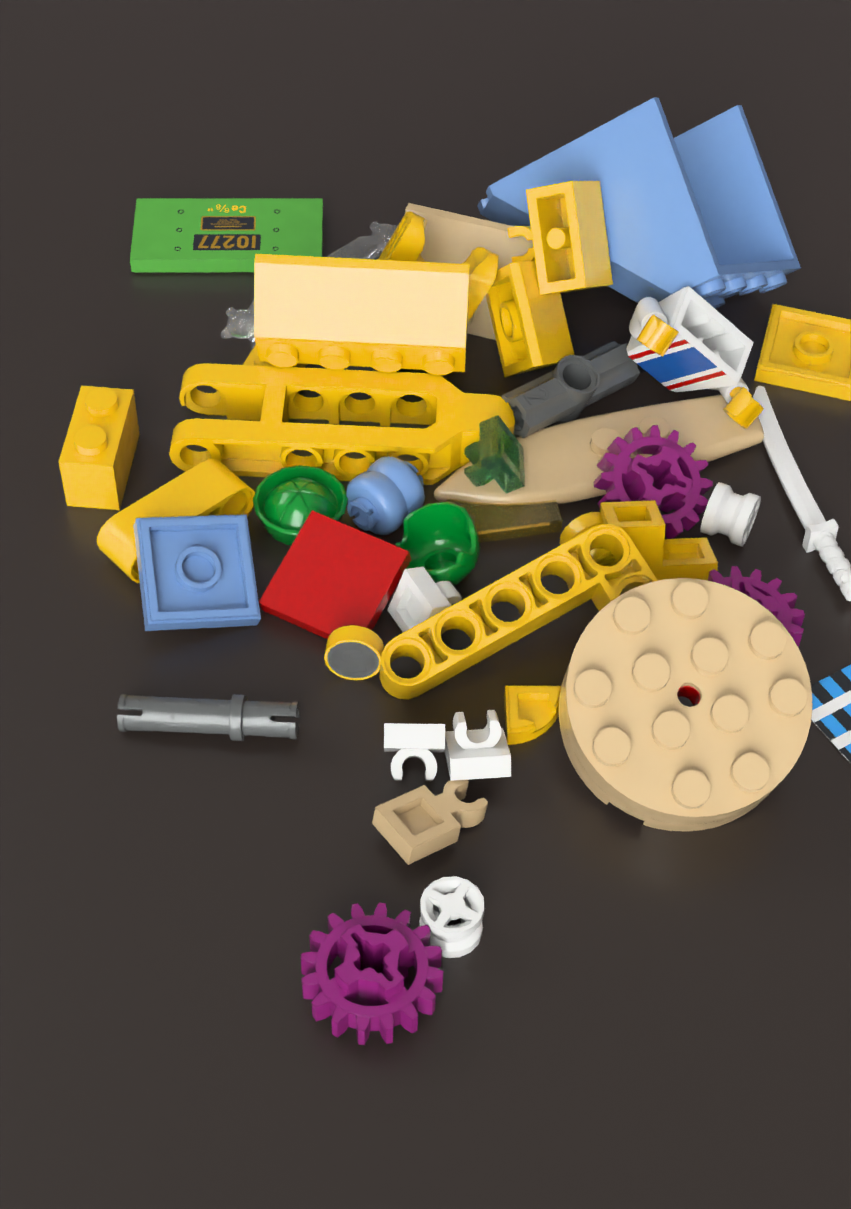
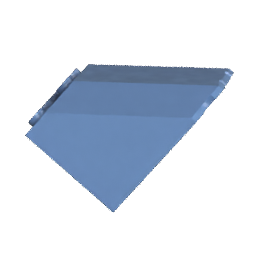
(673, 207)

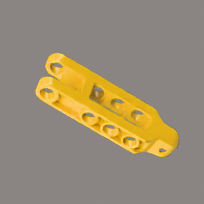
(271, 398)

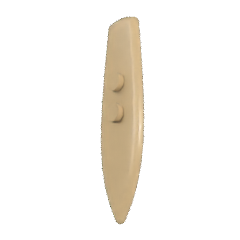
(564, 457)

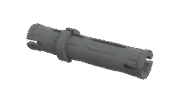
(209, 716)

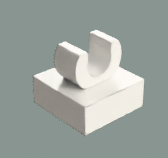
(420, 598)
(414, 741)
(477, 752)

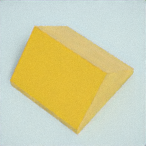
(526, 325)

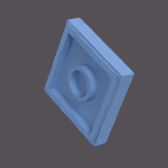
(196, 572)

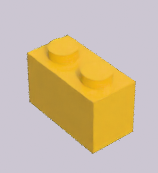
(99, 447)

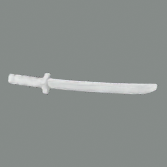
(819, 533)

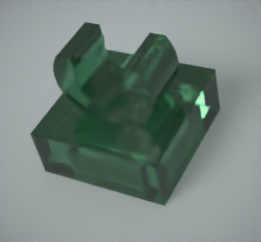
(496, 457)

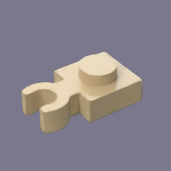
(426, 823)

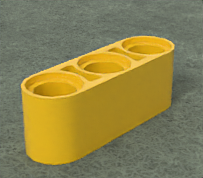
(200, 491)

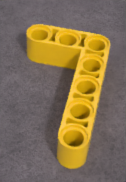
(525, 591)

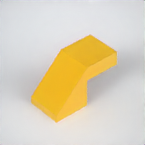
(665, 557)

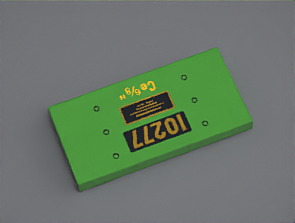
(222, 233)

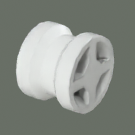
(730, 514)
(450, 900)

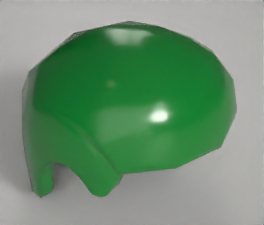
(441, 541)

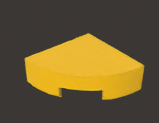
(529, 711)

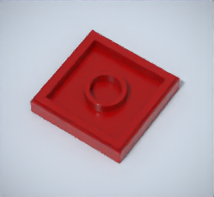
(334, 577)

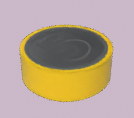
(353, 652)

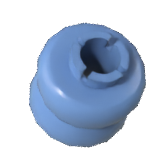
(385, 495)

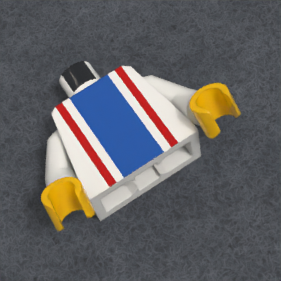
(693, 348)

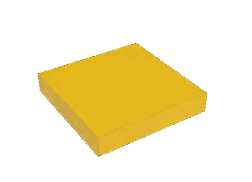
(807, 352)

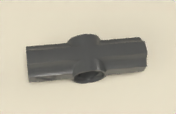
(571, 388)

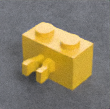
(566, 237)

